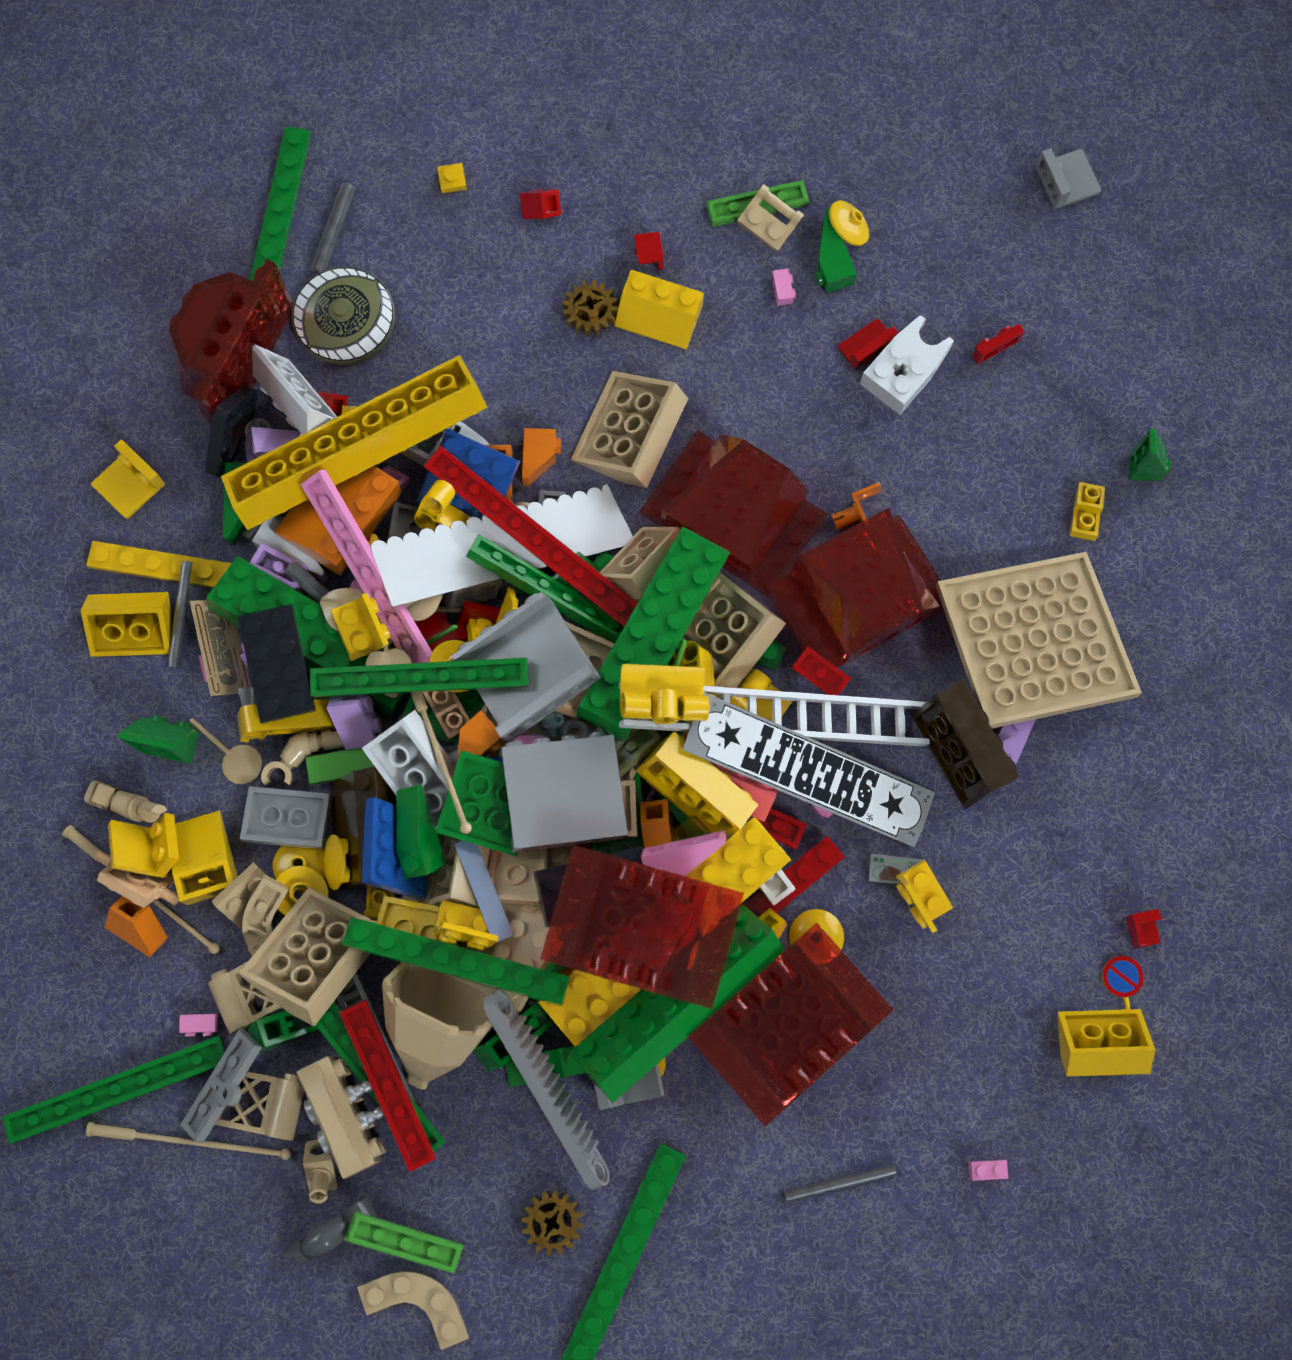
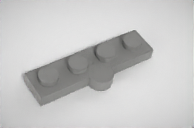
(222, 1086)

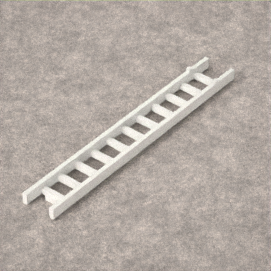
(802, 698)

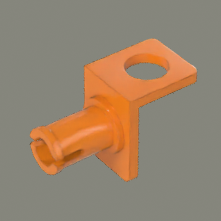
(855, 512)

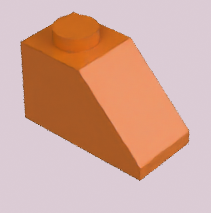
(538, 452)

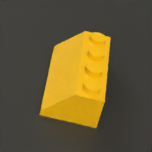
(697, 786)

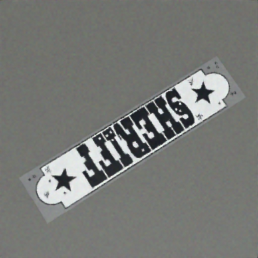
(810, 771)

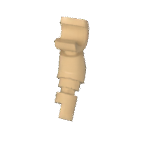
(297, 749)
(123, 803)

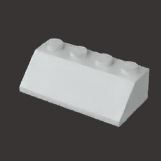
(289, 391)
(408, 759)

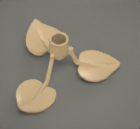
(418, 610)

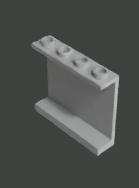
(555, 664)
(563, 792)

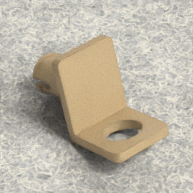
(319, 1173)

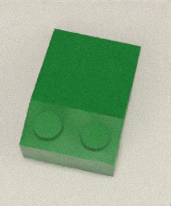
(161, 738)

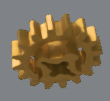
(598, 299)
(564, 1229)

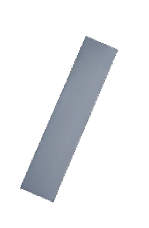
(483, 890)

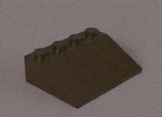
(965, 744)
(348, 815)

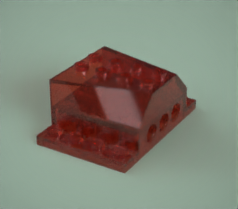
(219, 328)
(739, 503)
(857, 590)
(642, 926)
(790, 1024)

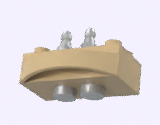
(341, 1122)

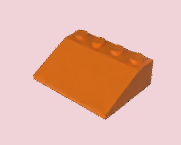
(368, 500)

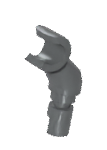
(326, 1235)

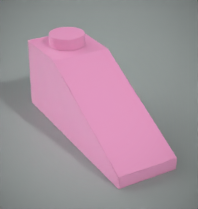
(683, 855)

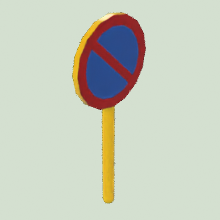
(1123, 977)

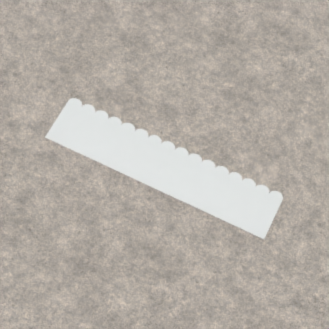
(438, 560)

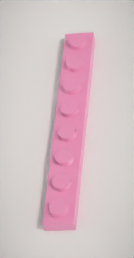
(361, 562)

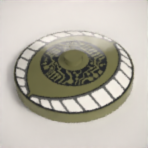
(343, 316)

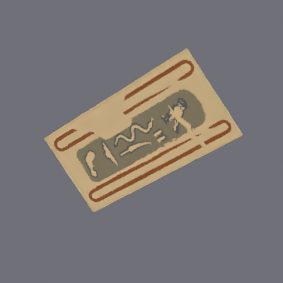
(220, 651)

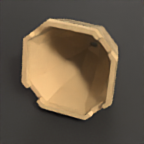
(432, 1021)

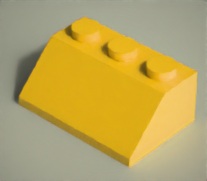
(659, 309)
(127, 624)
(1105, 1042)

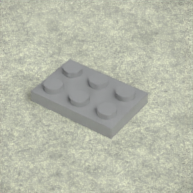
(285, 817)

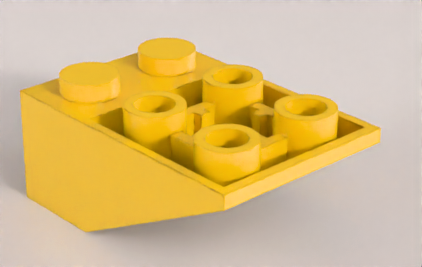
(204, 859)

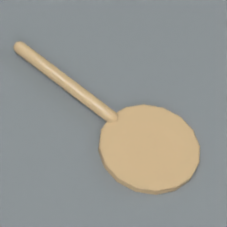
(240, 764)

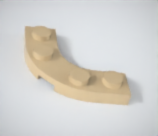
(260, 911)
(420, 1291)

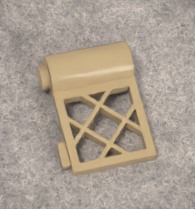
(237, 999)
(281, 1108)

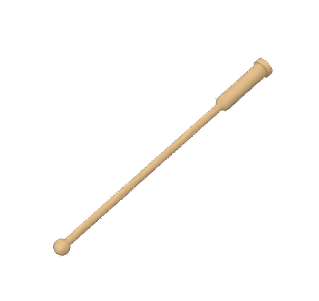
(421, 707)
(91, 850)
(130, 1134)

